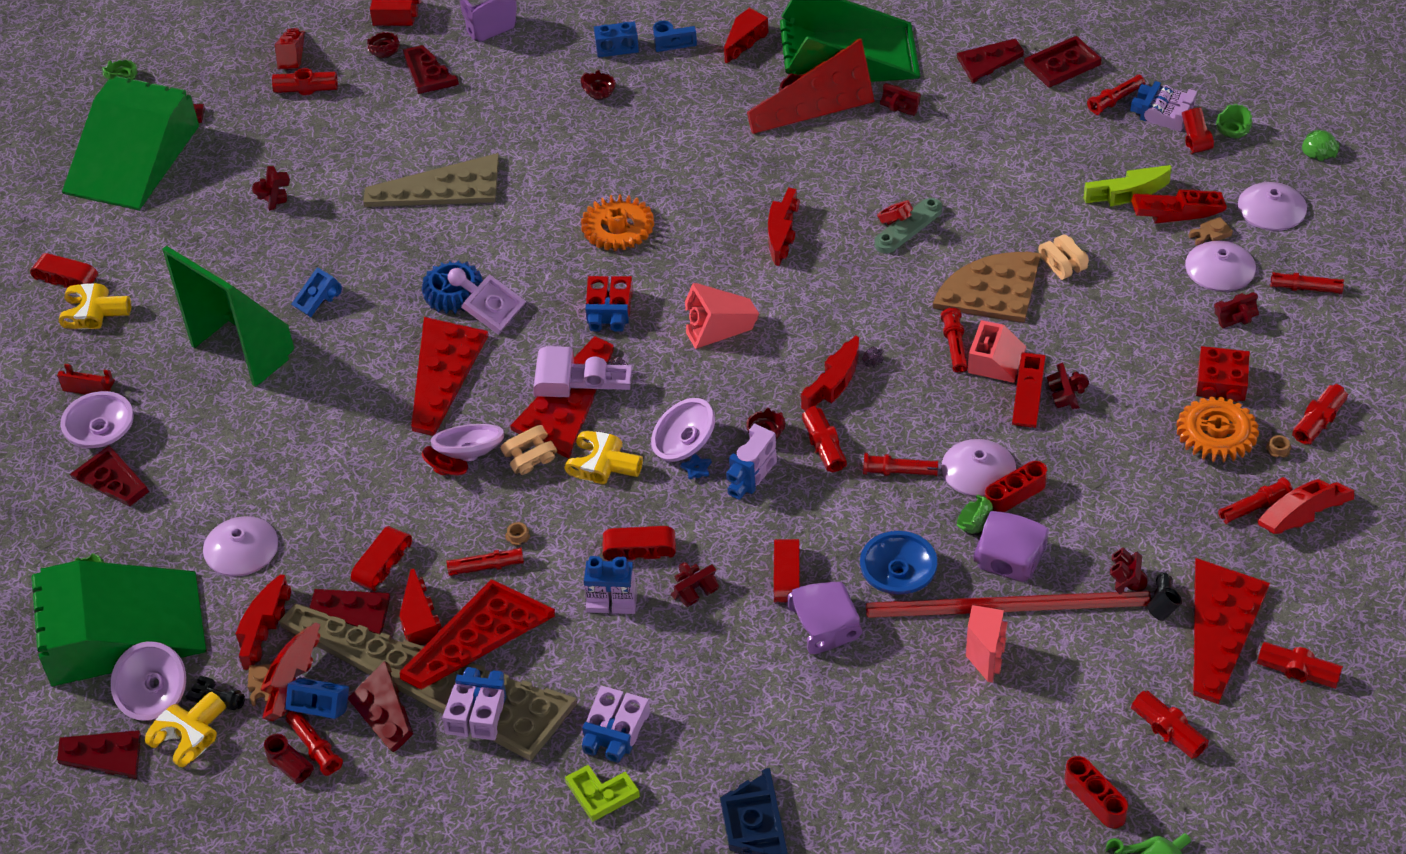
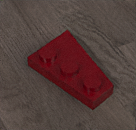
(426, 71)
(111, 477)
(354, 607)
(381, 708)
(103, 752)

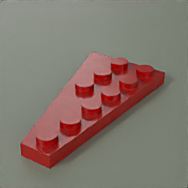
(826, 89)
(443, 365)
(564, 415)
(1223, 618)
(481, 626)

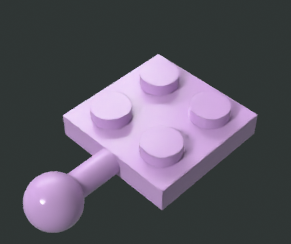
(489, 302)

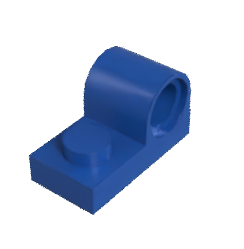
(668, 38)
(317, 288)

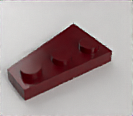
(986, 59)

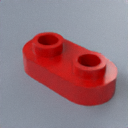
(896, 211)

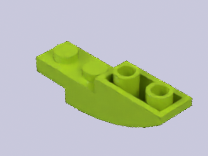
(1121, 190)

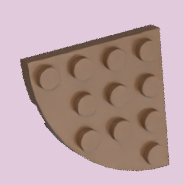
(992, 286)

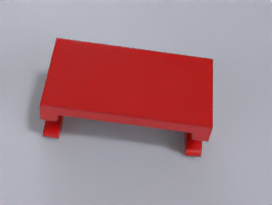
(84, 383)

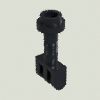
(233, 699)

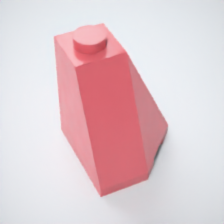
(717, 315)

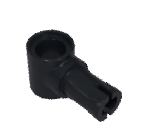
(1165, 598)

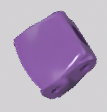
(489, 18)
(1011, 545)
(826, 615)

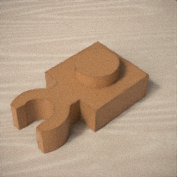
(1212, 230)
(255, 680)

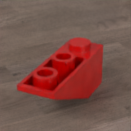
(745, 31)
(290, 49)
(1028, 390)
(415, 613)

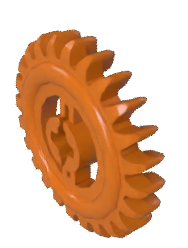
(615, 217)
(1216, 440)

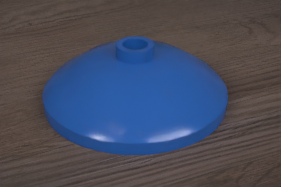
(898, 552)

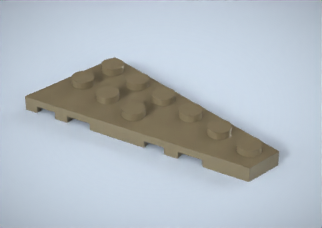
(454, 184)

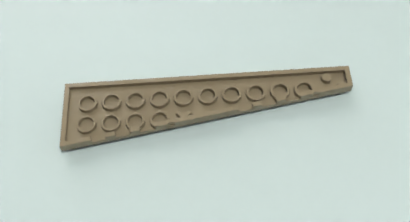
(528, 712)

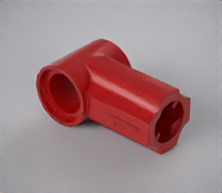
(1197, 136)

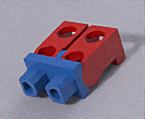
(608, 304)

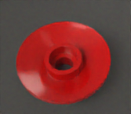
(443, 464)

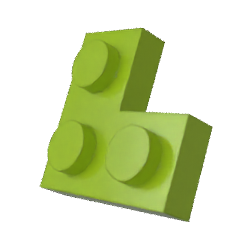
(601, 798)

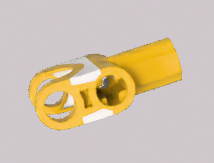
(93, 306)
(604, 458)
(189, 726)

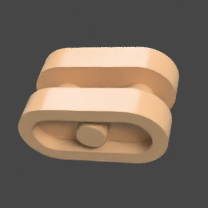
(1063, 256)
(524, 462)

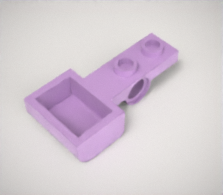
(558, 373)

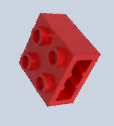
(394, 12)
(1223, 373)

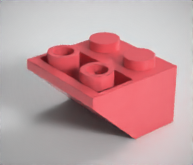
(995, 352)
(986, 640)

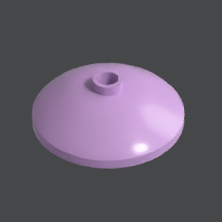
(1272, 206)
(1220, 266)
(97, 419)
(683, 430)
(467, 441)
(975, 465)
(240, 546)
(135, 676)

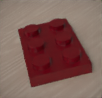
(1062, 61)

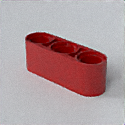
(63, 271)
(1017, 486)
(638, 542)
(380, 557)
(786, 568)
(1093, 781)

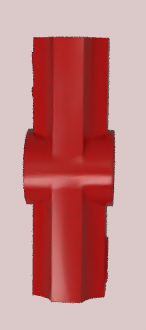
(304, 81)
(1319, 414)
(824, 439)
(1299, 664)
(1170, 724)

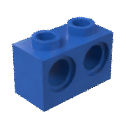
(616, 39)
(317, 697)

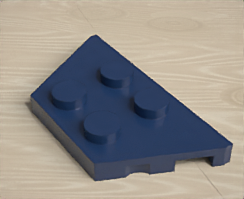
(753, 817)

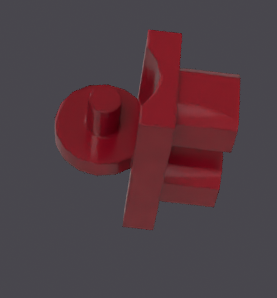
(900, 99)
(269, 188)
(1238, 310)
(1067, 396)
(1128, 571)
(685, 589)

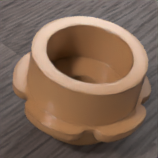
(1281, 442)
(513, 530)

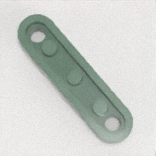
(902, 231)

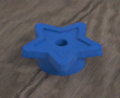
(698, 472)

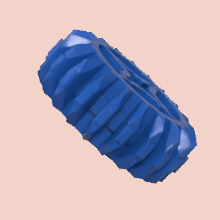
(449, 296)

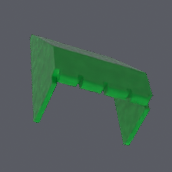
(821, 28)
(130, 142)
(212, 302)
(100, 609)

